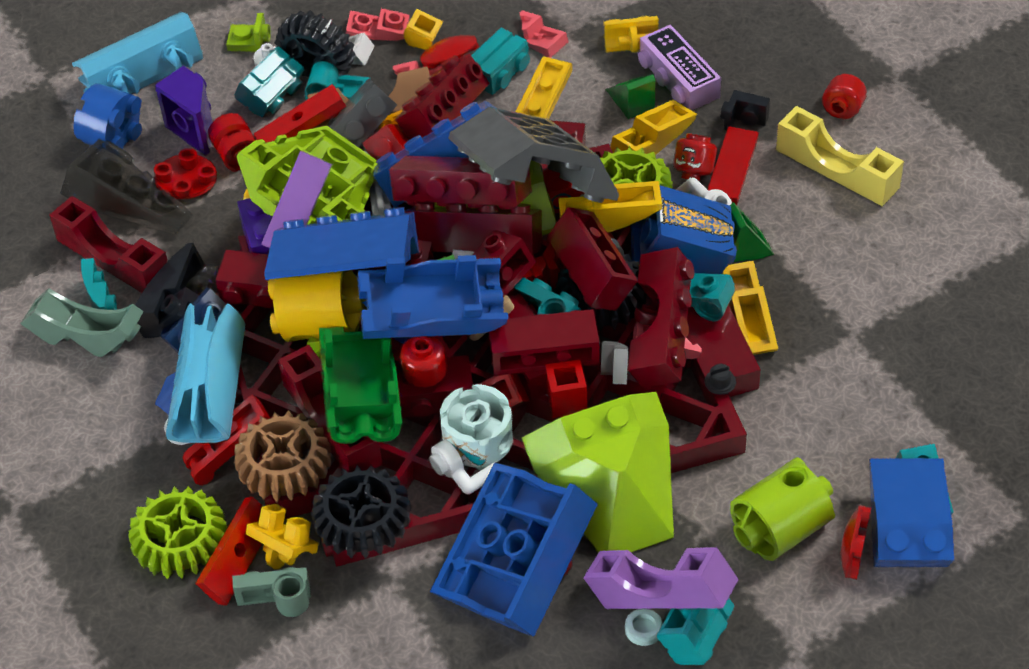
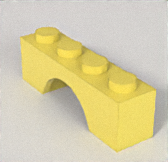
(808, 142)

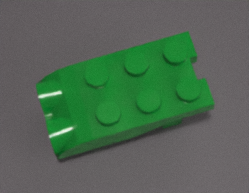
(359, 386)

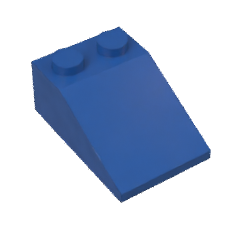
(910, 513)

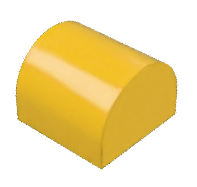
(422, 30)

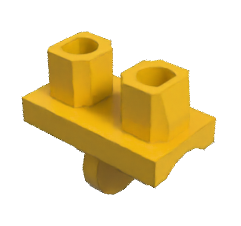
(626, 33)
(281, 541)

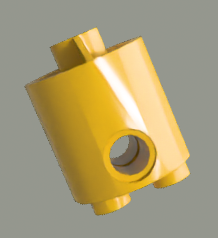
(313, 303)

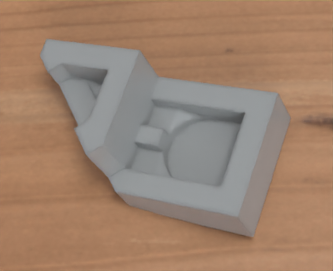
(614, 361)

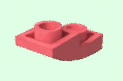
(386, 27)

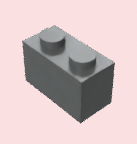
(363, 113)

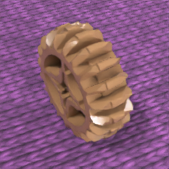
(281, 467)

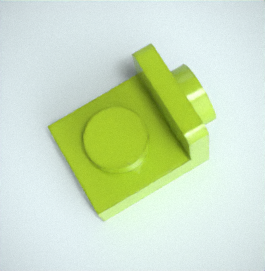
(249, 37)

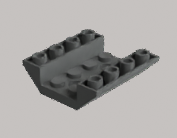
(509, 140)

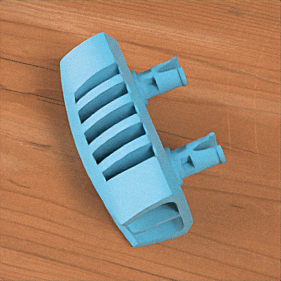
(143, 56)
(206, 377)

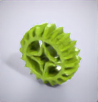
(635, 167)
(170, 523)

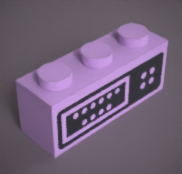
(679, 68)

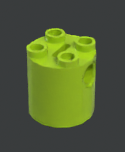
(782, 510)

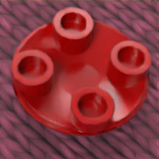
(446, 48)
(185, 175)
(853, 541)

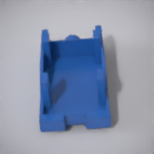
(432, 298)

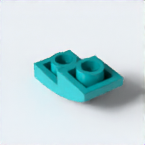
(96, 286)

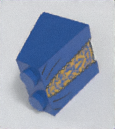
(691, 223)

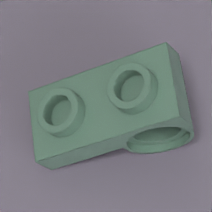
(273, 587)

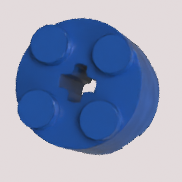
(108, 116)

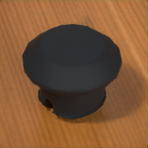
(720, 380)

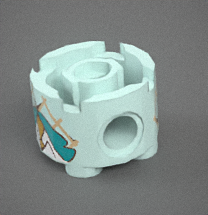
(477, 425)

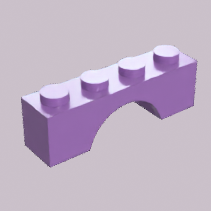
(626, 582)

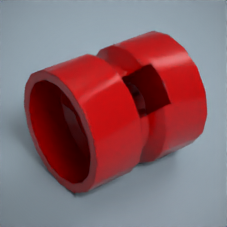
(230, 136)

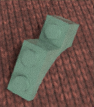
(94, 329)

